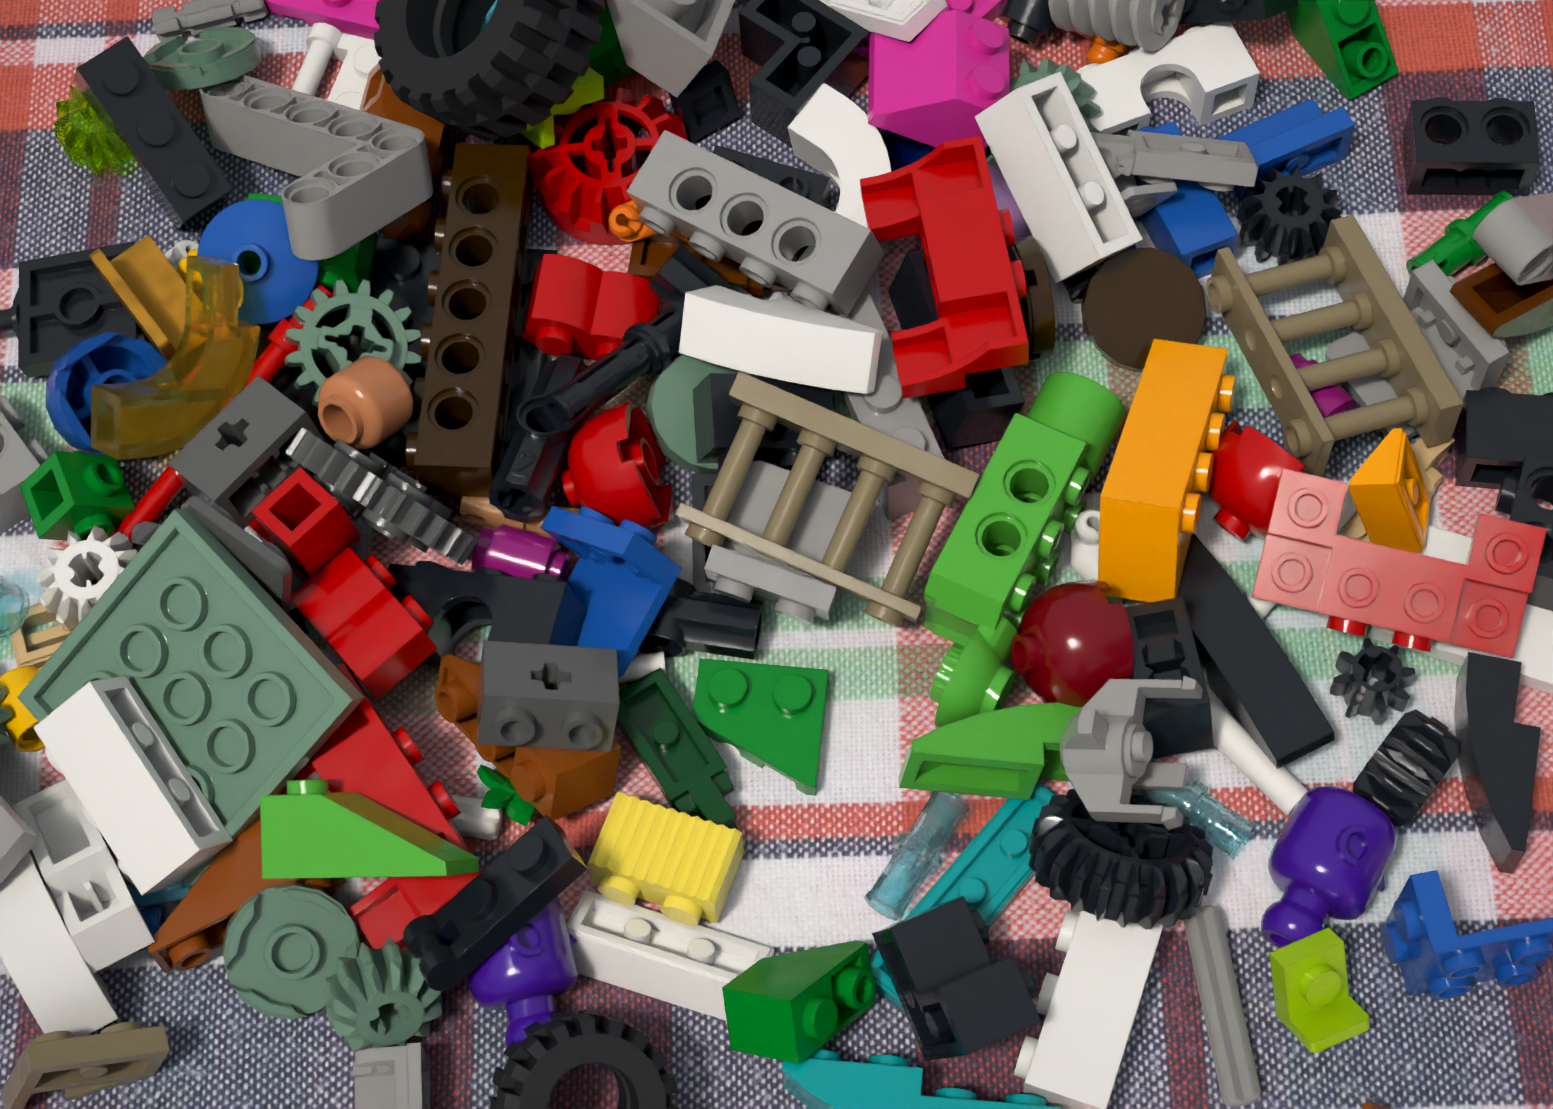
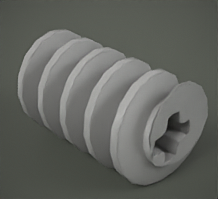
(1130, 22)

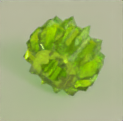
(86, 137)

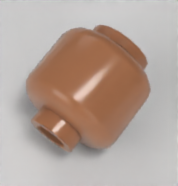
(365, 403)

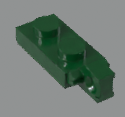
(675, 749)

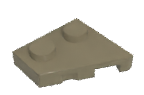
(85, 1063)

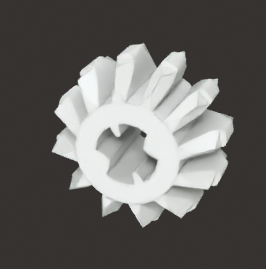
(69, 579)

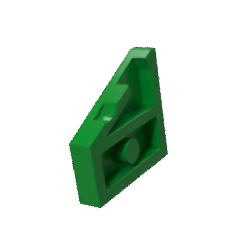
(766, 714)

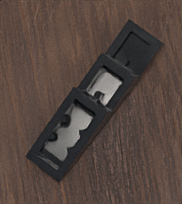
(1248, 664)

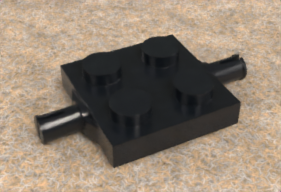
(63, 303)

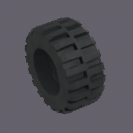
(490, 79)

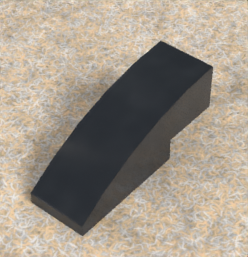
(1495, 755)

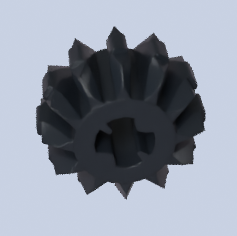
(1287, 215)
(1408, 766)

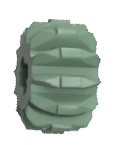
(380, 998)

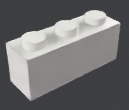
(1058, 177)
(132, 784)
(1087, 1011)

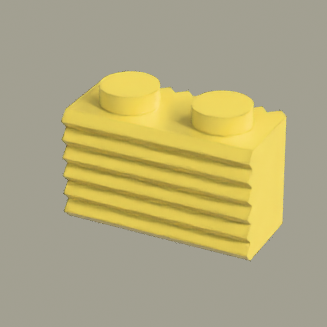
(665, 860)

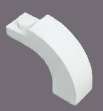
(841, 144)
(45, 958)

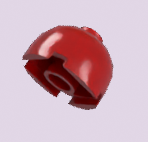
(617, 468)
(1247, 480)

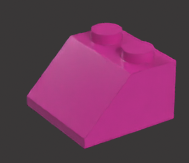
(938, 78)

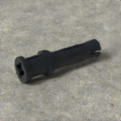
(643, 350)

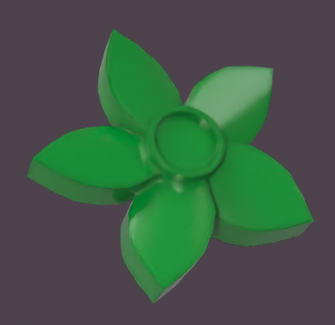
(504, 796)

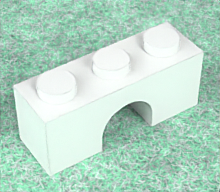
(1200, 68)

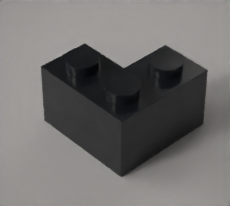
(798, 51)
(951, 985)

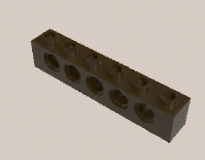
(469, 457)

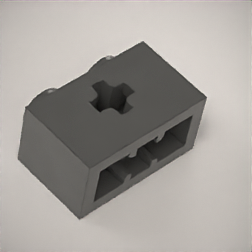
(243, 450)
(547, 696)

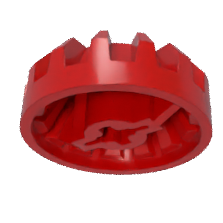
(583, 202)

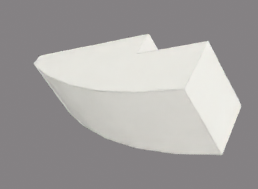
(779, 340)
(83, 878)

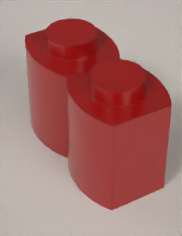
(583, 307)
(365, 622)

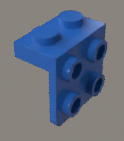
(616, 578)
(1440, 962)

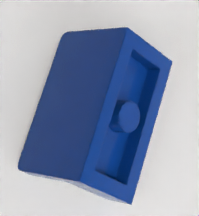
(1296, 137)

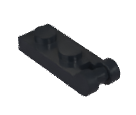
(493, 905)

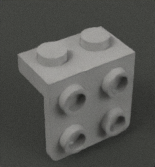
(1459, 341)
(746, 574)

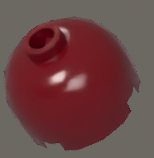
(1073, 643)

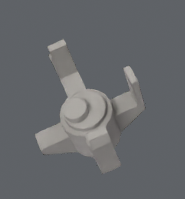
(1110, 751)

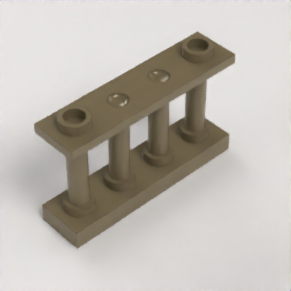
(1368, 305)
(820, 435)

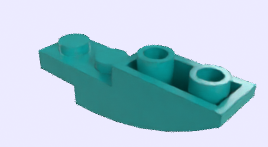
(881, 1084)

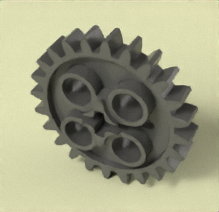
(382, 496)

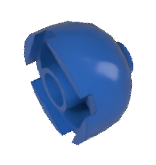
(94, 361)

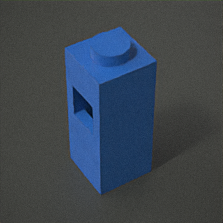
(1189, 222)

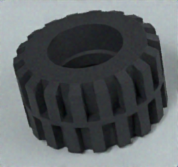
(577, 1040)

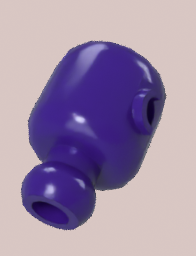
(1327, 863)
(528, 972)

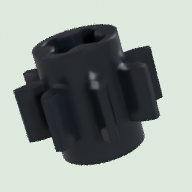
(1358, 670)

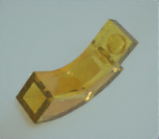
(195, 384)

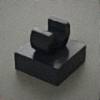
(706, 101)

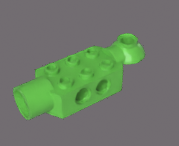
(1011, 538)

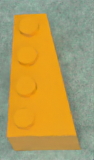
(1162, 469)

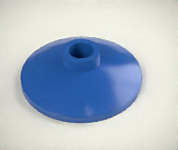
(282, 278)

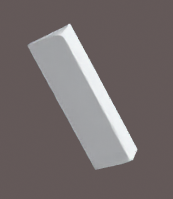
(658, 955)

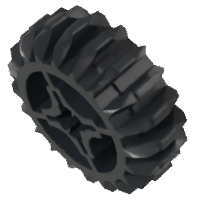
(1120, 867)

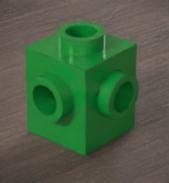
(76, 493)

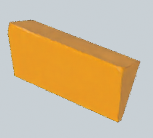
(1392, 495)

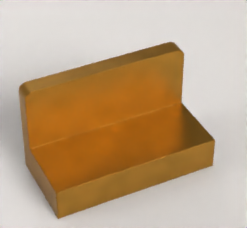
(149, 292)

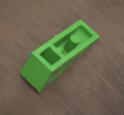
(348, 837)

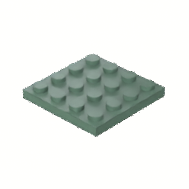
(214, 666)

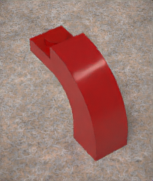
(304, 524)

